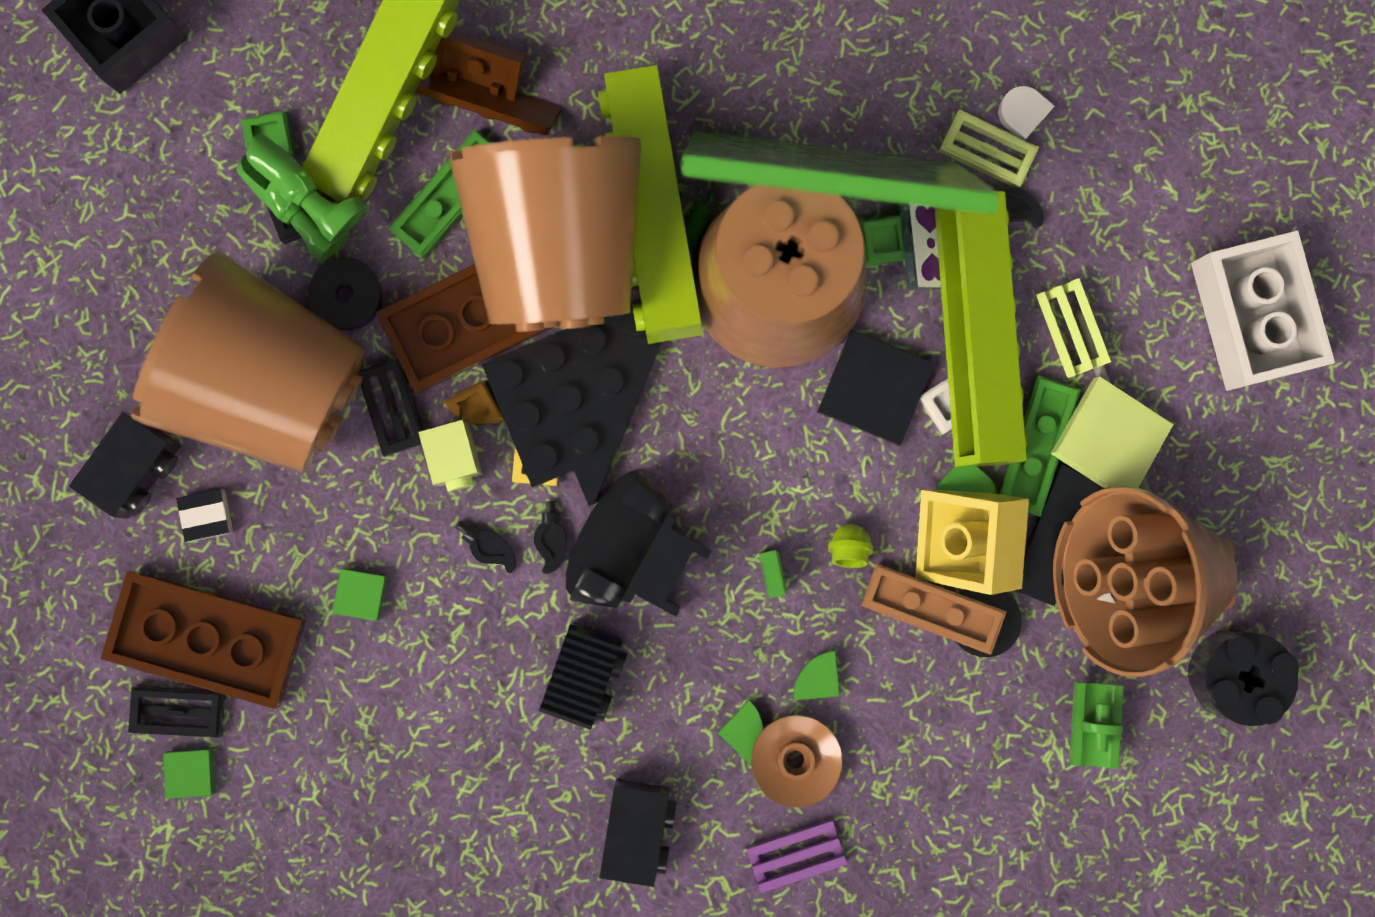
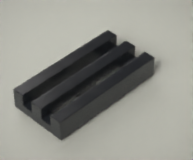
(403, 442)
(215, 713)

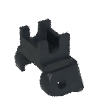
(629, 548)

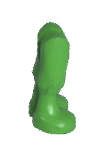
(294, 200)

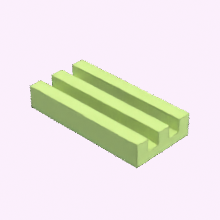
(981, 164)
(1060, 293)

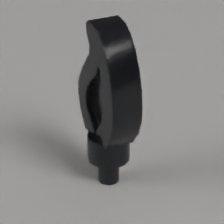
(1021, 206)
(550, 539)
(488, 546)

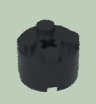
(1269, 680)

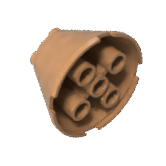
(1163, 588)

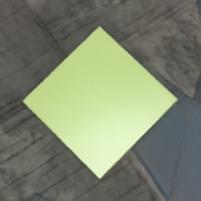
(1111, 437)

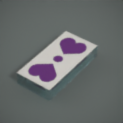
(920, 246)

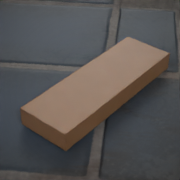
(934, 609)

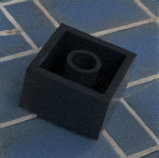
(116, 36)

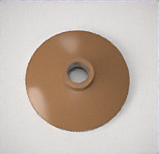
(801, 784)

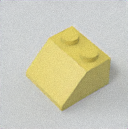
(972, 540)

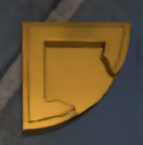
(475, 405)

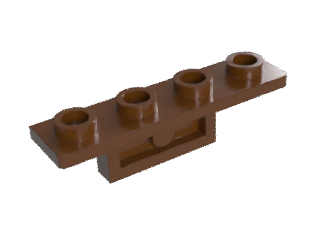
(487, 82)

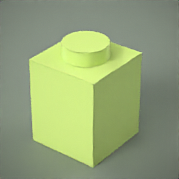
(451, 455)

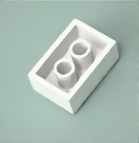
(1262, 310)

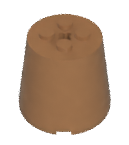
(551, 228)
(774, 309)
(248, 369)

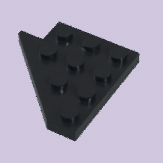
(573, 398)

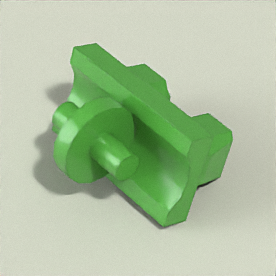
(1096, 724)

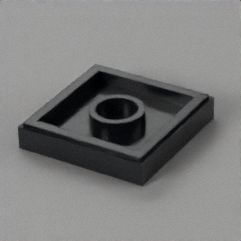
(875, 388)

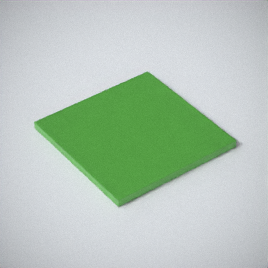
(836, 171)

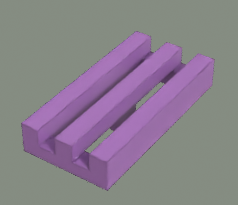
(803, 872)

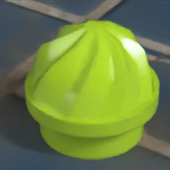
(850, 546)

